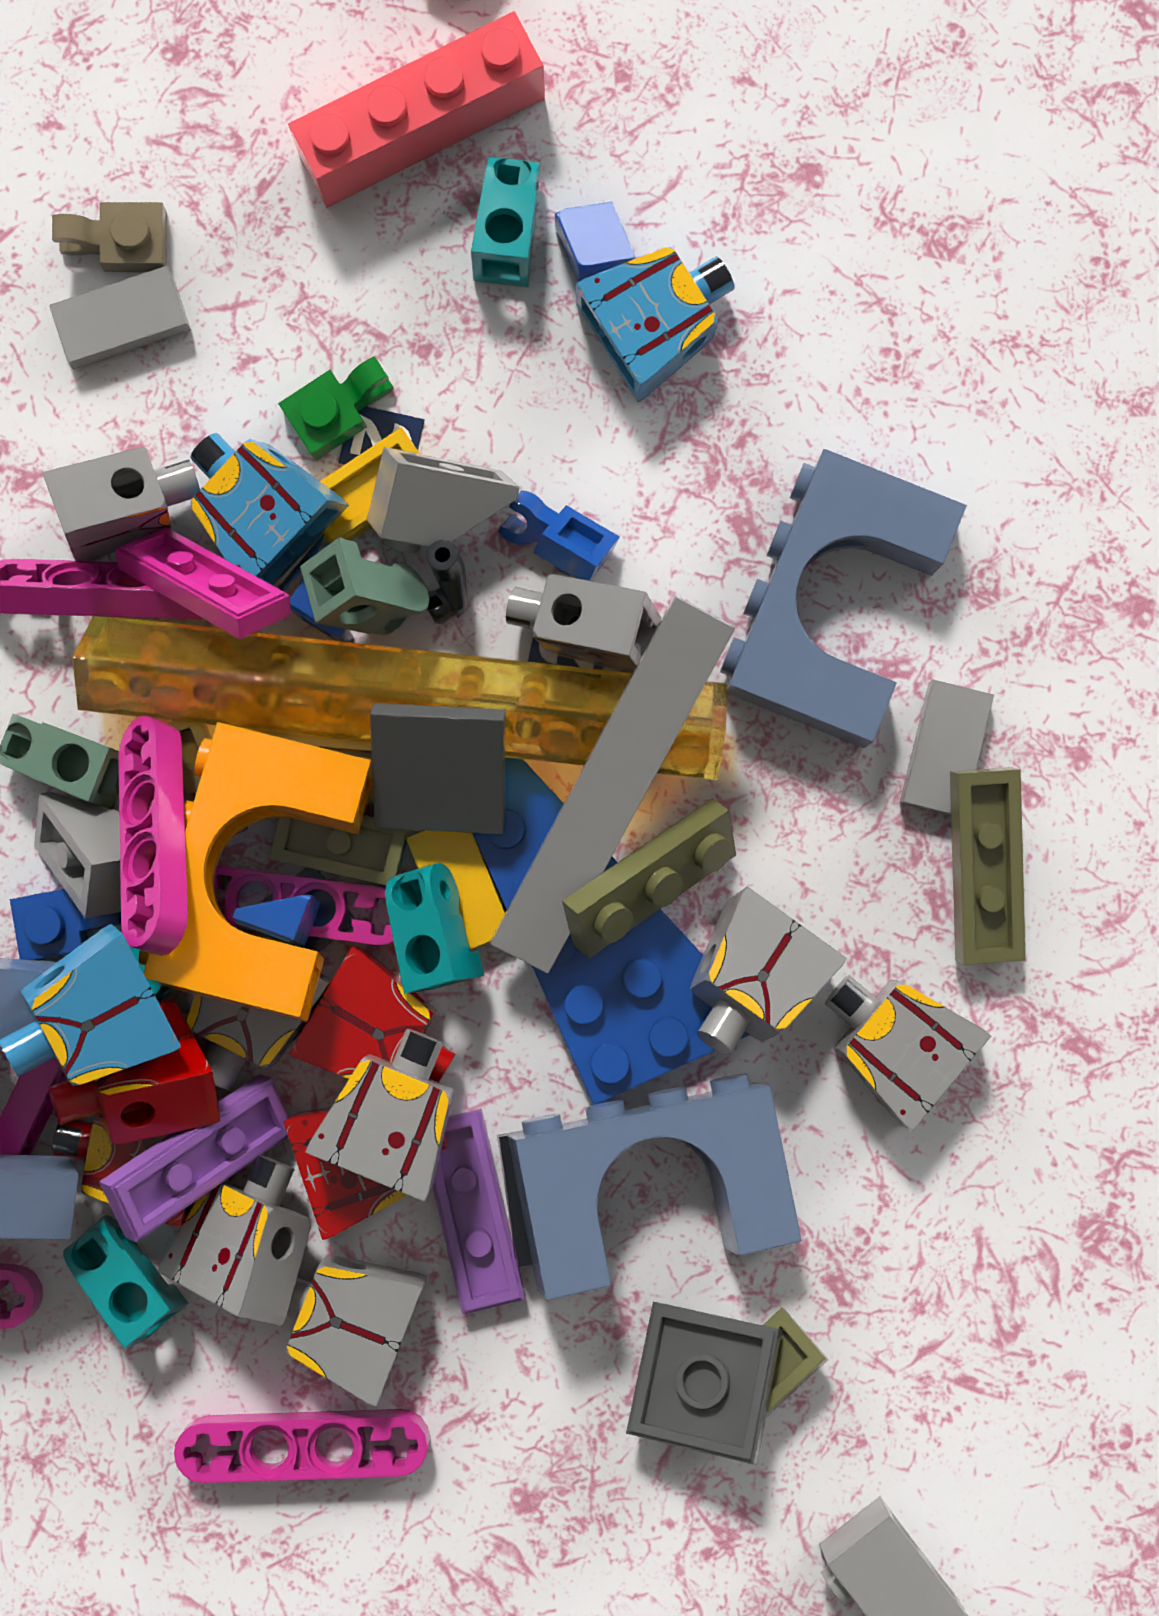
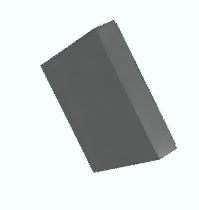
(438, 768)
(704, 1382)

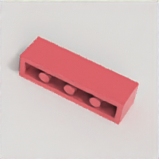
(419, 109)

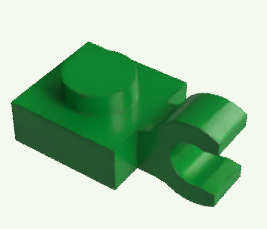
(327, 411)

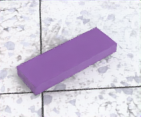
(196, 1159)
(475, 1217)

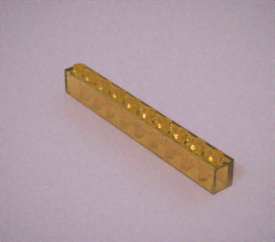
(332, 685)

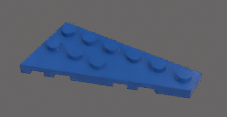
(630, 1003)

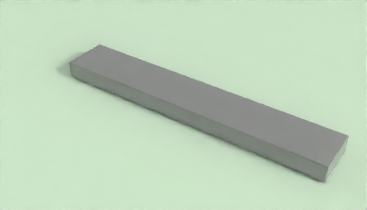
(613, 779)

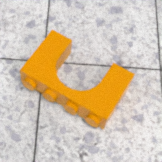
(242, 782)

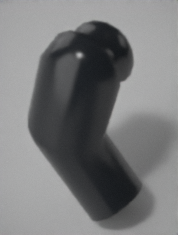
(451, 577)

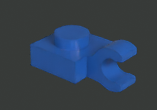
(564, 538)
(52, 924)

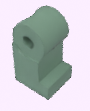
(361, 592)
(61, 760)

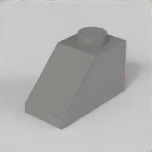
(433, 499)
(81, 850)
(884, 1568)

